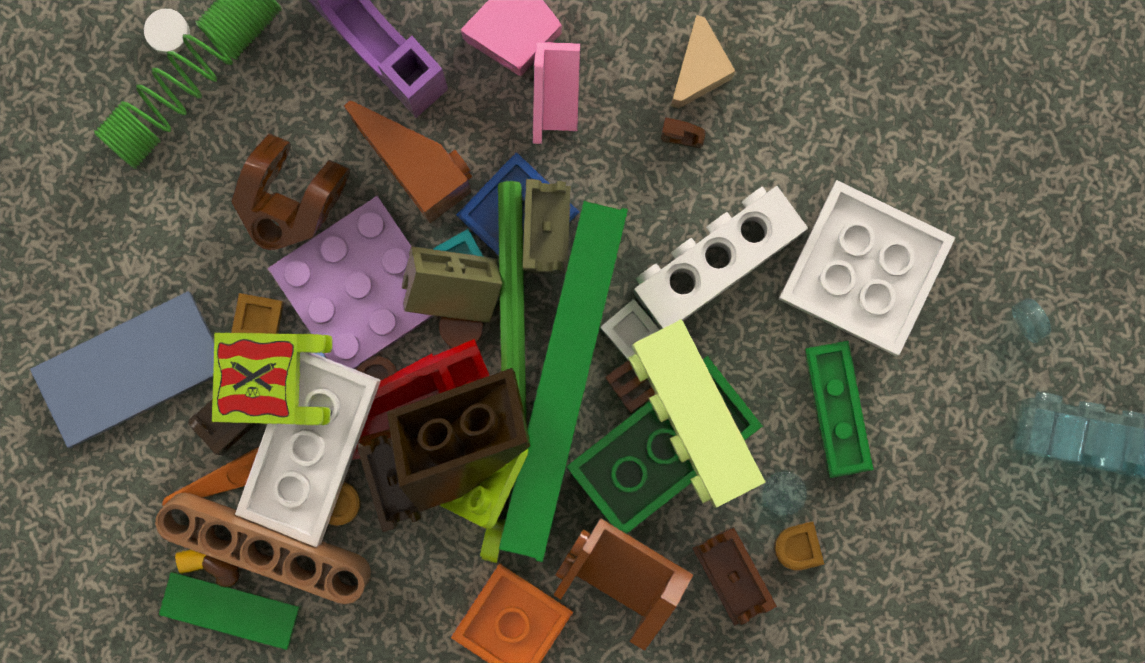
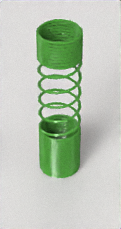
(231, 28)

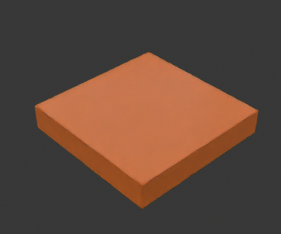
(511, 620)

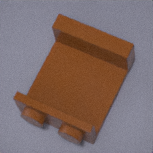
(628, 574)

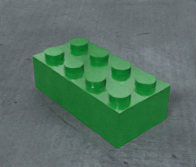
(636, 465)

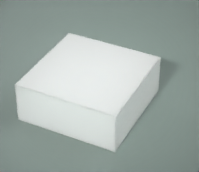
(628, 327)

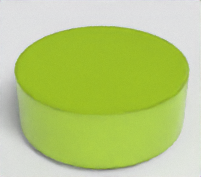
(490, 547)

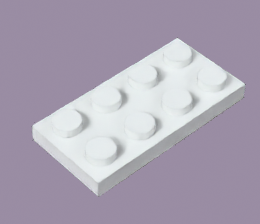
(305, 465)

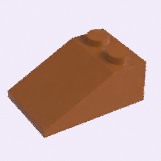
(418, 163)

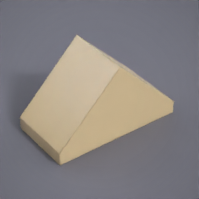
(703, 65)

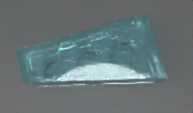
(1081, 435)

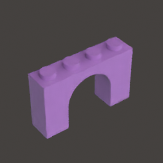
(398, 62)

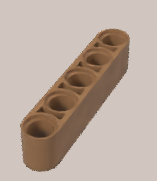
(243, 553)

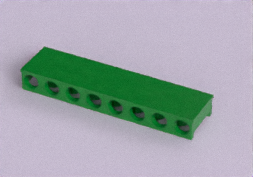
(563, 379)

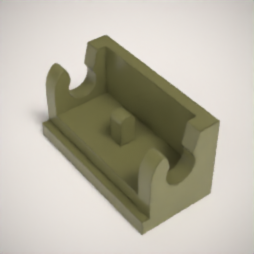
(546, 227)
(451, 284)

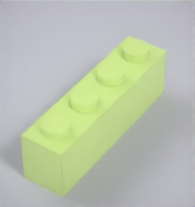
(697, 414)

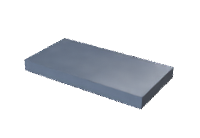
(127, 369)

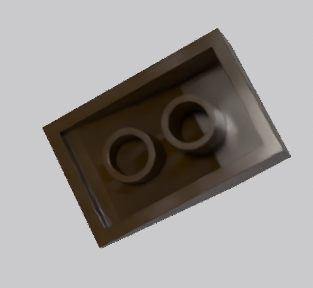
(457, 438)

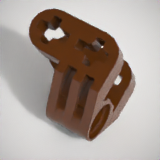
(295, 219)

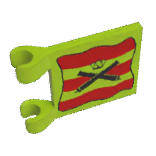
(260, 377)

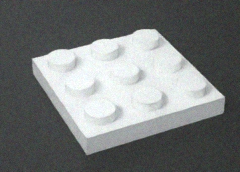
(866, 268)

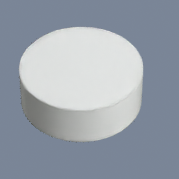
(165, 31)

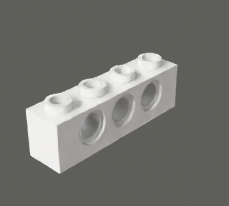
(780, 228)

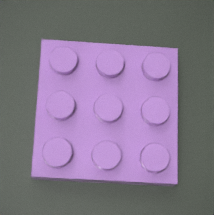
(352, 284)

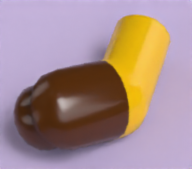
(190, 560)

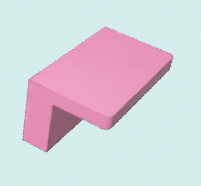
(555, 88)

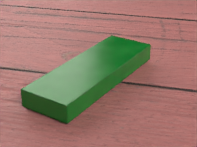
(838, 409)
(229, 610)

